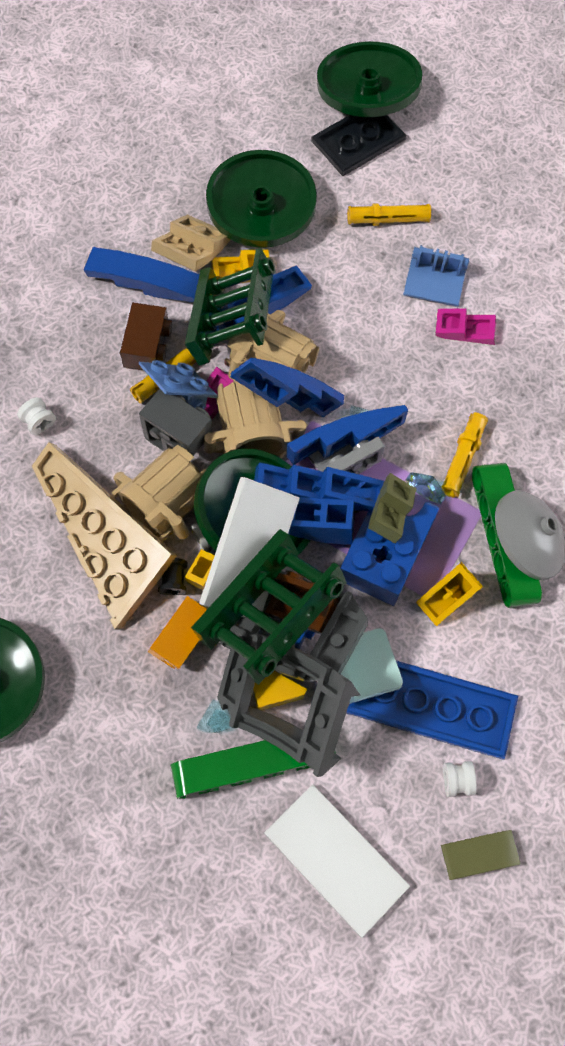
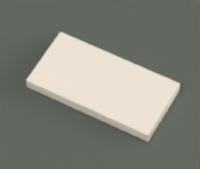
(251, 522)
(337, 860)

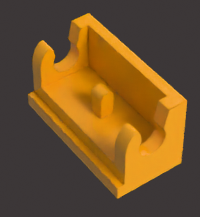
(177, 637)

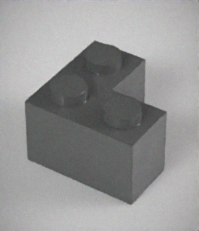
(173, 422)

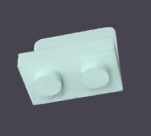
(373, 666)

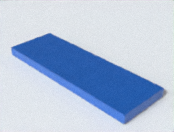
(444, 710)

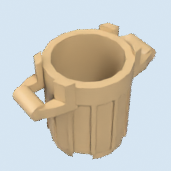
(279, 346)
(250, 423)
(161, 492)

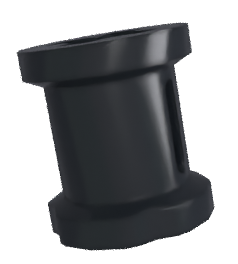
(174, 578)

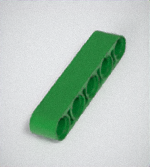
(490, 485)
(232, 767)

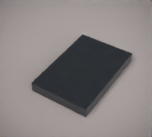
(357, 140)

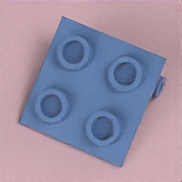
(436, 276)
(180, 380)

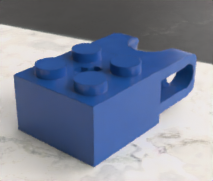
(387, 578)

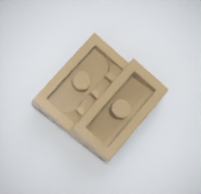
(190, 242)

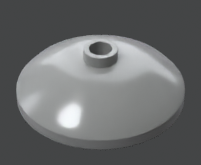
(530, 535)

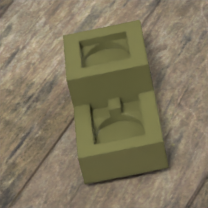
(391, 508)
(480, 854)

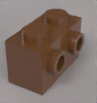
(145, 335)

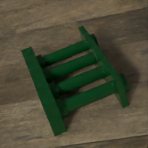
(211, 297)
(248, 586)

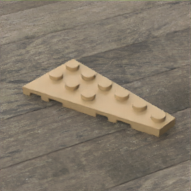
(105, 536)

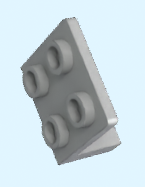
(351, 459)

